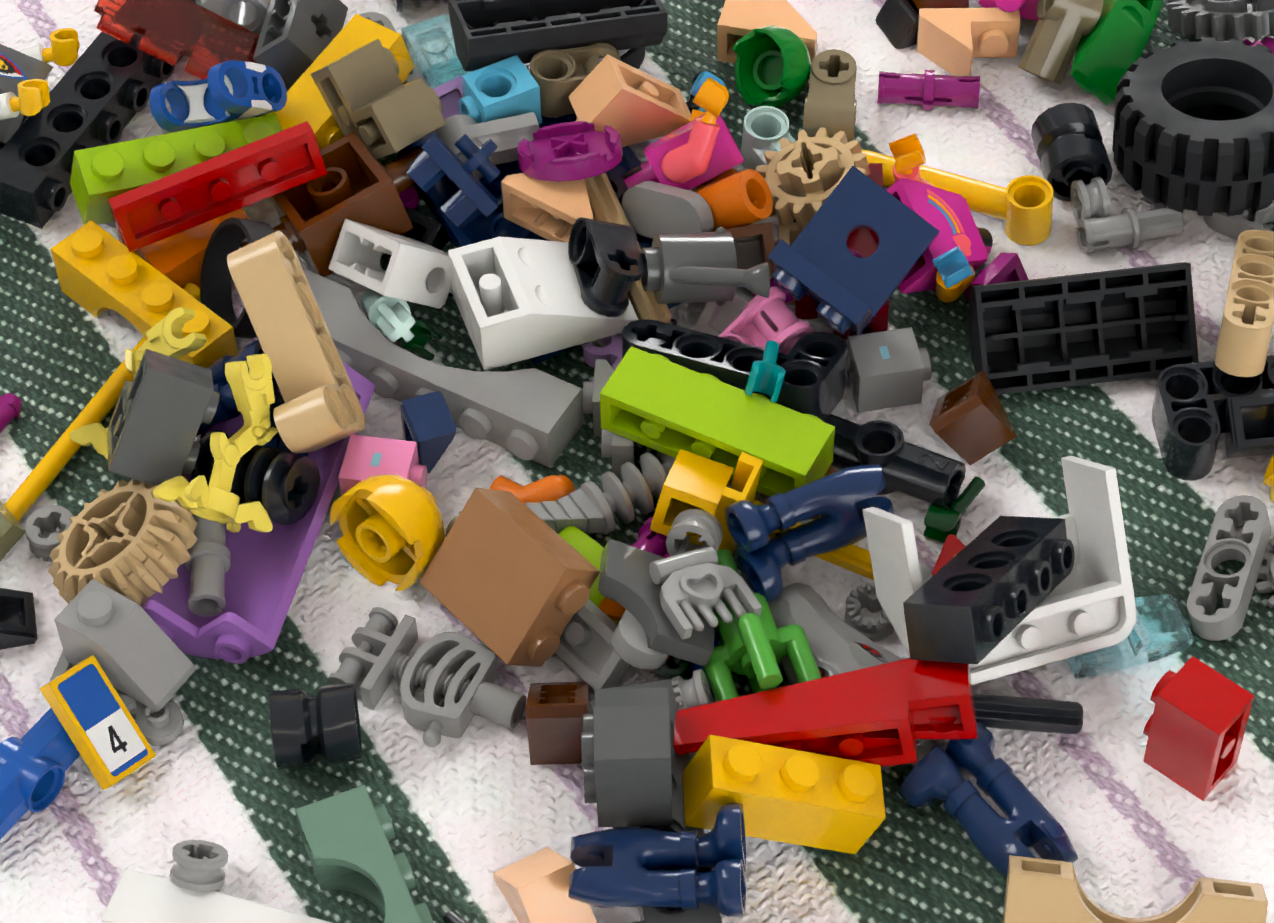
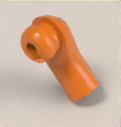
(545, 489)

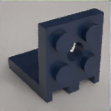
(822, 267)

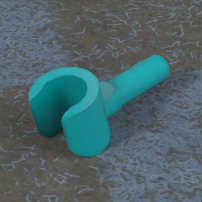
(766, 374)

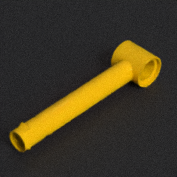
(1023, 205)

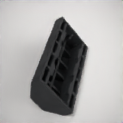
(505, 28)
(1083, 327)

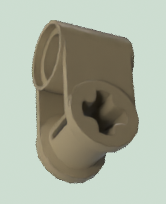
(562, 72)
(831, 94)

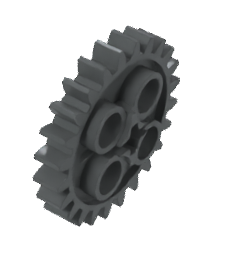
(1222, 18)

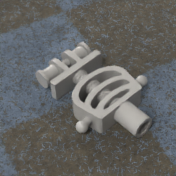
(442, 666)

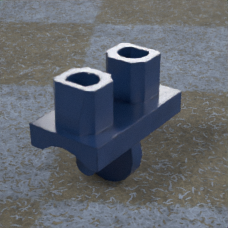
(472, 196)

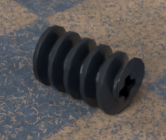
(264, 474)

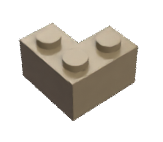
(374, 103)

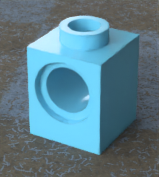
(500, 91)

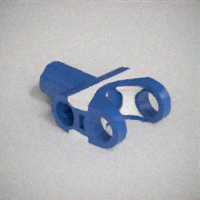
(229, 94)

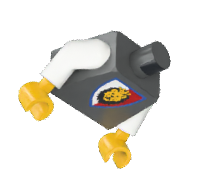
(25, 77)

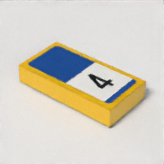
(97, 722)

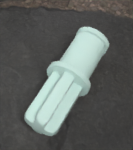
(388, 315)

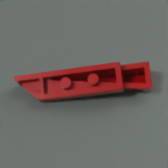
(850, 715)

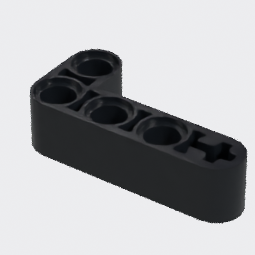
(813, 366)
(1192, 412)

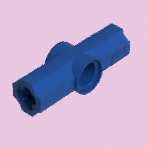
(33, 769)

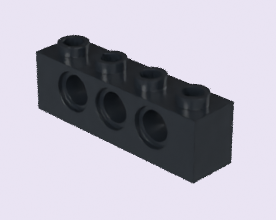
(987, 589)

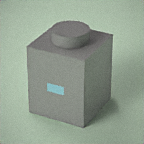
(886, 369)

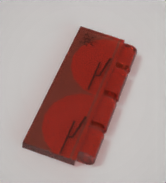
(178, 29)

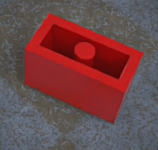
(1196, 726)

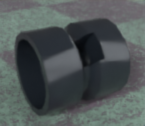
(1070, 147)
(315, 725)

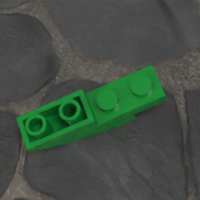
(1113, 45)

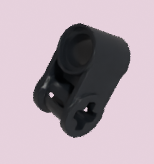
(605, 264)

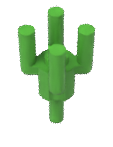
(755, 647)

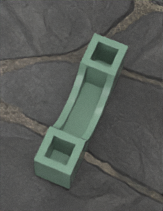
(352, 853)

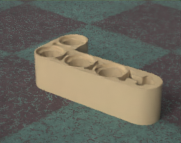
(1248, 307)
(294, 335)

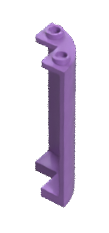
(262, 569)

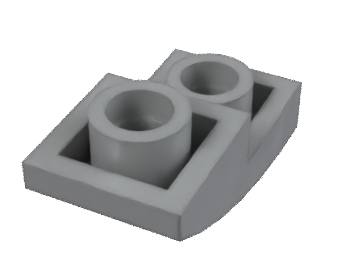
(612, 445)

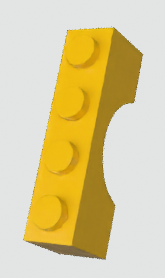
(103, 275)

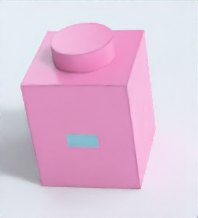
(380, 456)

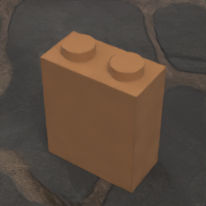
(509, 578)

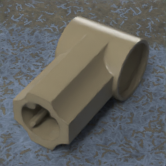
(1058, 35)

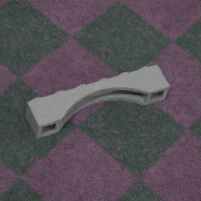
(514, 409)

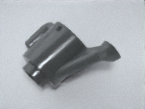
(699, 269)

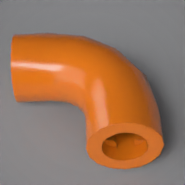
(737, 198)

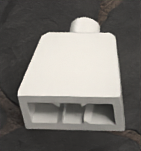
(414, 270)

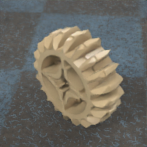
(123, 543)

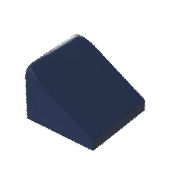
(429, 424)

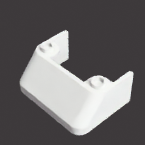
(1081, 615)

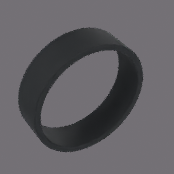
(215, 274)

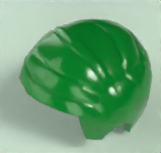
(771, 66)

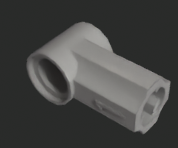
(504, 132)

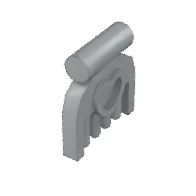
(696, 584)

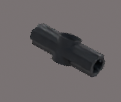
(904, 465)

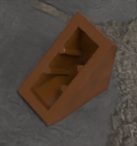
(972, 419)
(556, 721)

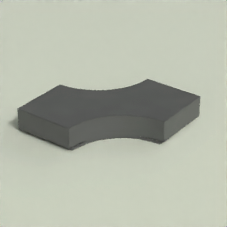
(628, 581)

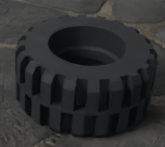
(1198, 126)

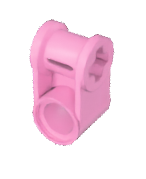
(768, 320)

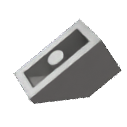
(125, 643)

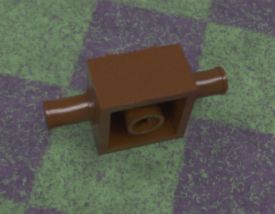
(352, 190)

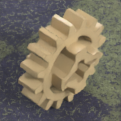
(808, 172)

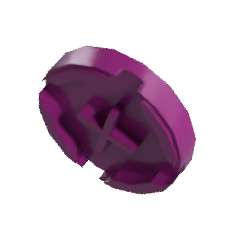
(569, 152)

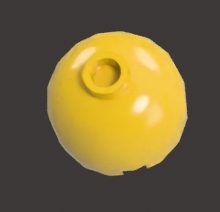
(389, 529)

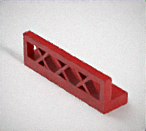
(217, 186)

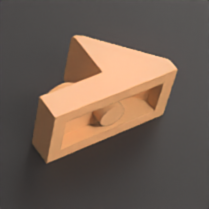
(958, 34)

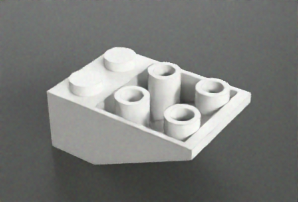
(524, 300)

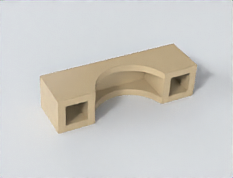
(1052, 894)

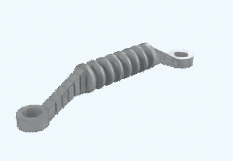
(593, 510)

